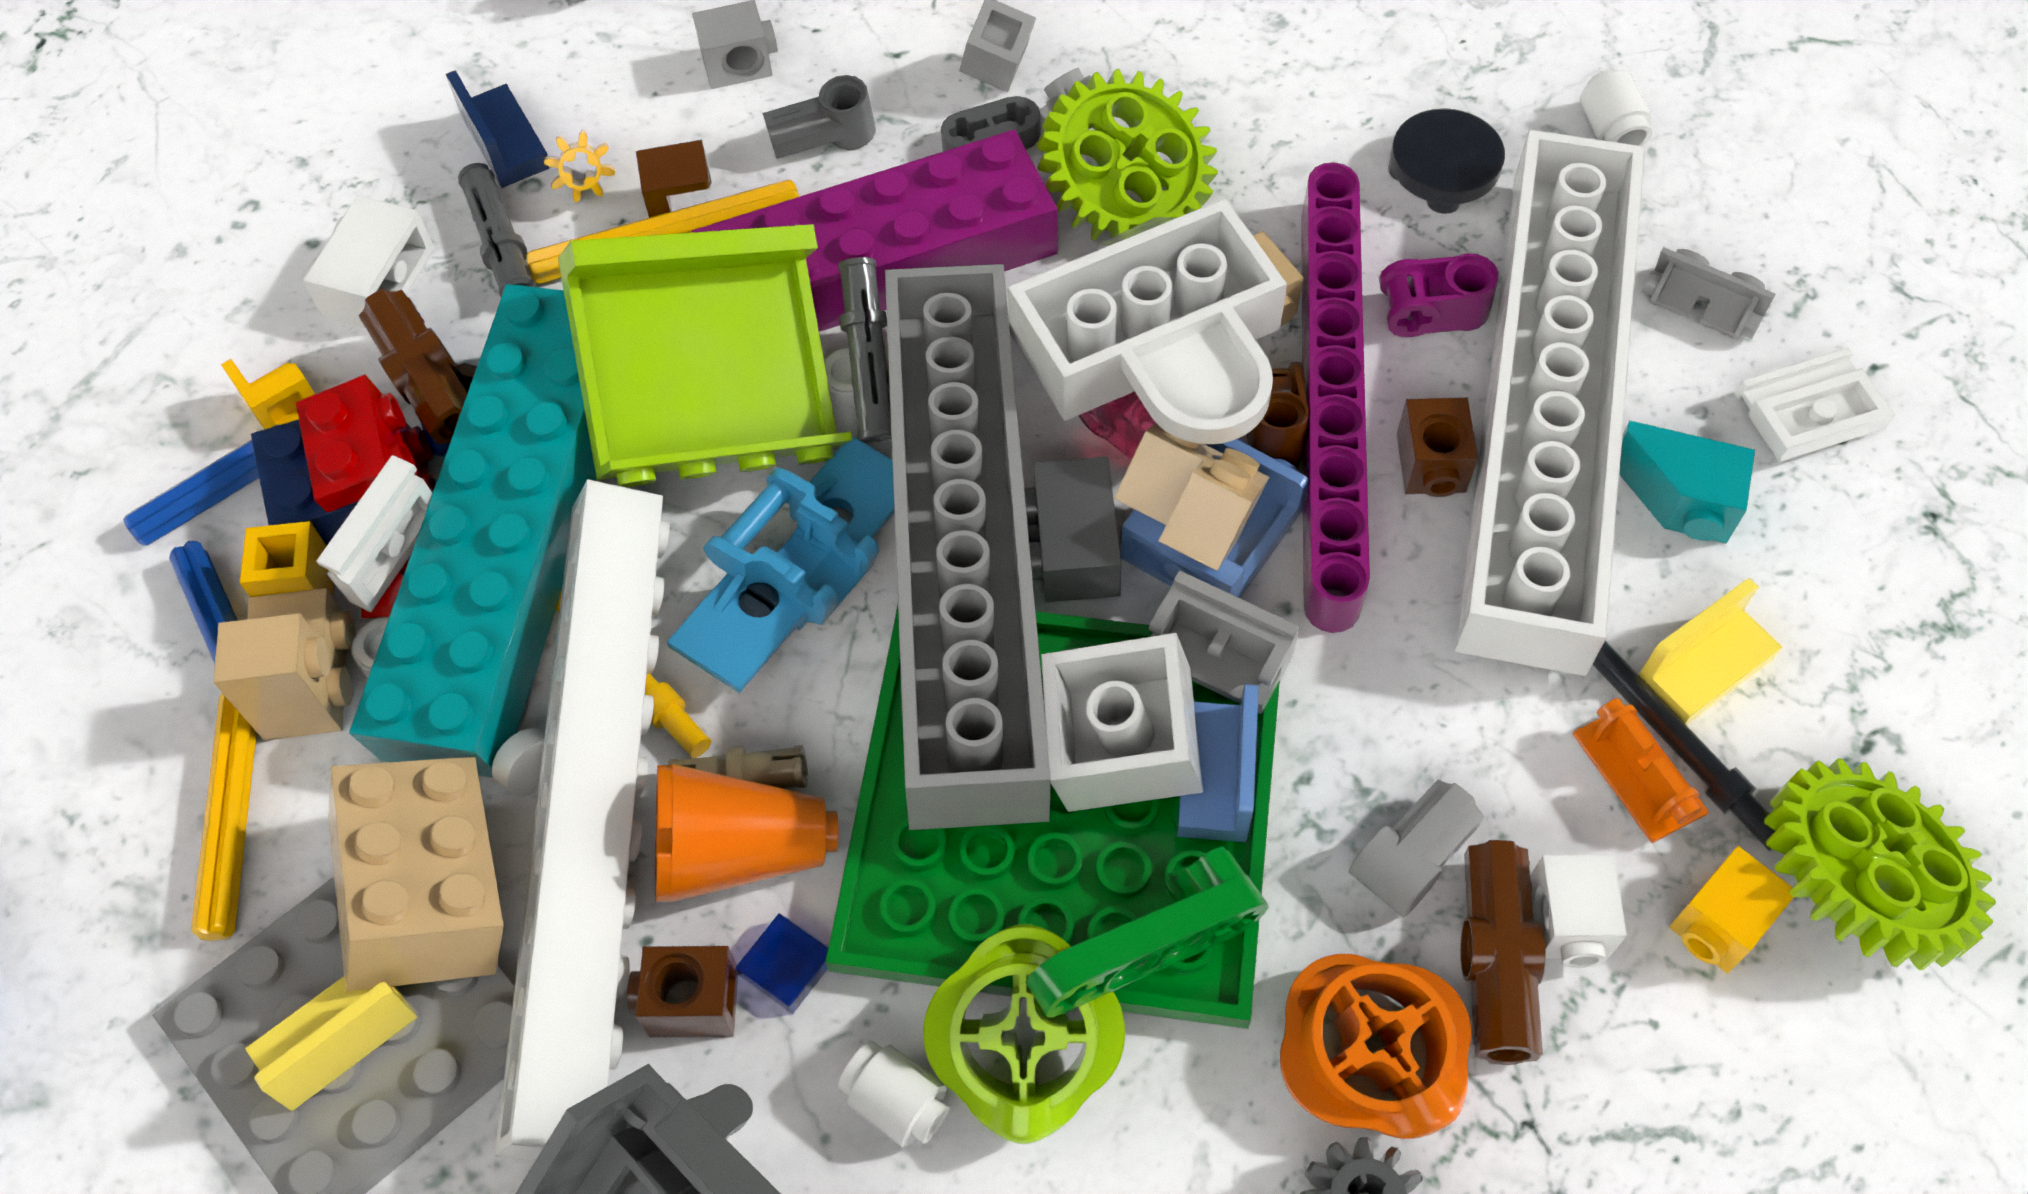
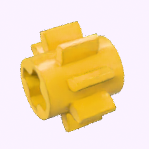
(566, 173)

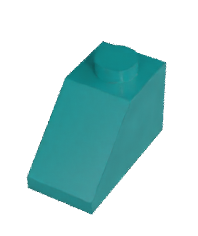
(1687, 480)

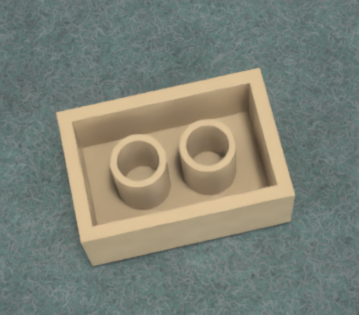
(413, 873)

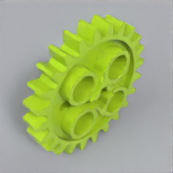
(1154, 127)
(1879, 864)

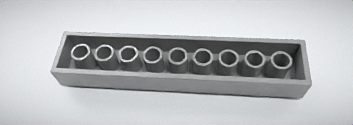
(963, 556)

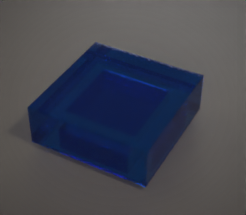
(784, 963)

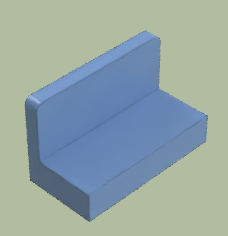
(1227, 769)

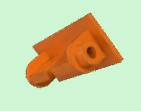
(1639, 771)

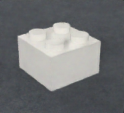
(1121, 723)

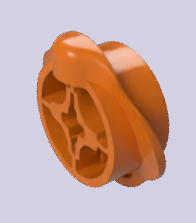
(1428, 1004)

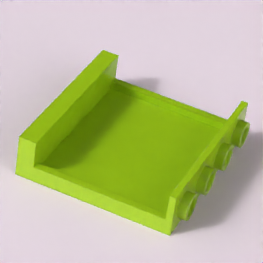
(698, 352)

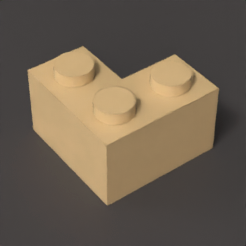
(1194, 492)
(287, 664)

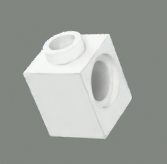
(1578, 907)

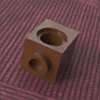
(1439, 426)
(710, 1008)

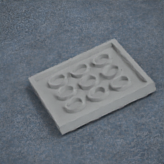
(376, 1109)

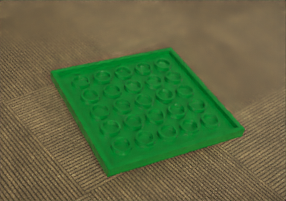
(929, 897)

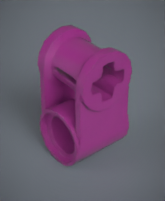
(1441, 295)

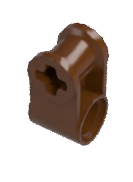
(1285, 423)

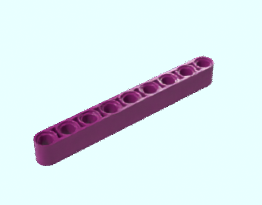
(1335, 400)

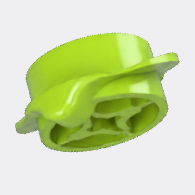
(1020, 1110)

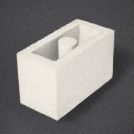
(369, 250)

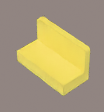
(1710, 655)
(326, 1040)

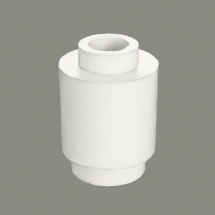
(1616, 108)
(894, 1094)

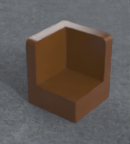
(670, 172)

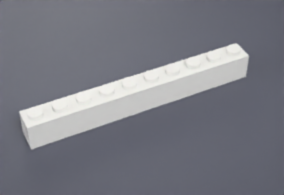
(584, 817)

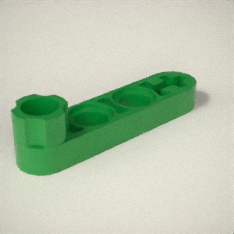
(1217, 908)

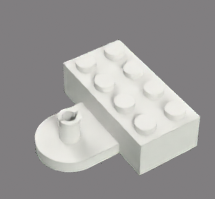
(1159, 318)

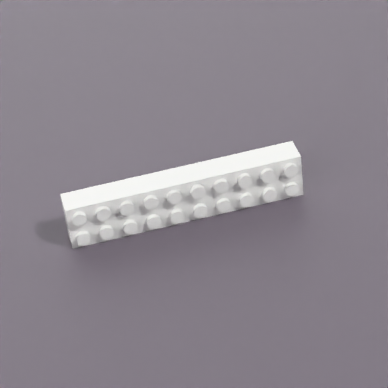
(1555, 408)

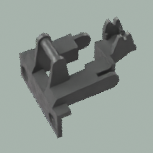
(648, 1141)

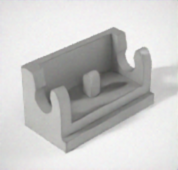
(1226, 638)

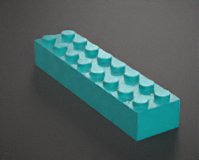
(487, 551)

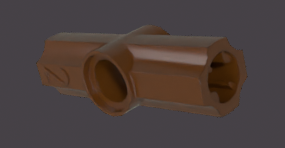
(415, 362)
(1502, 953)

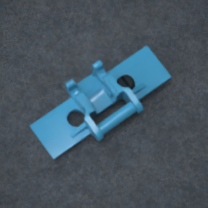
(803, 582)

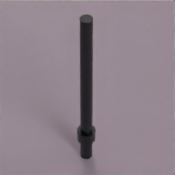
(1727, 787)

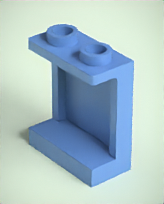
(1266, 527)

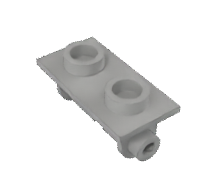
(1729, 296)

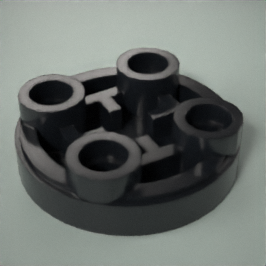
(1446, 157)

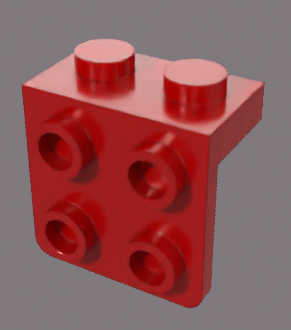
(351, 437)

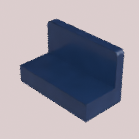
(500, 131)

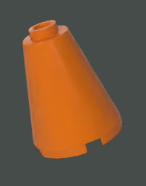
(733, 832)

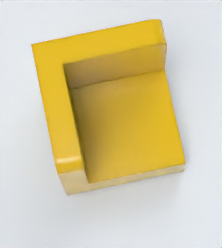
(272, 395)

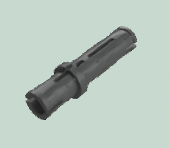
(501, 247)
(864, 327)

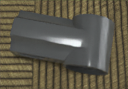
(836, 116)

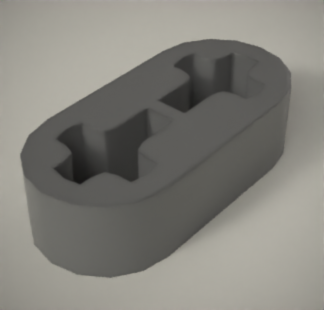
(992, 120)

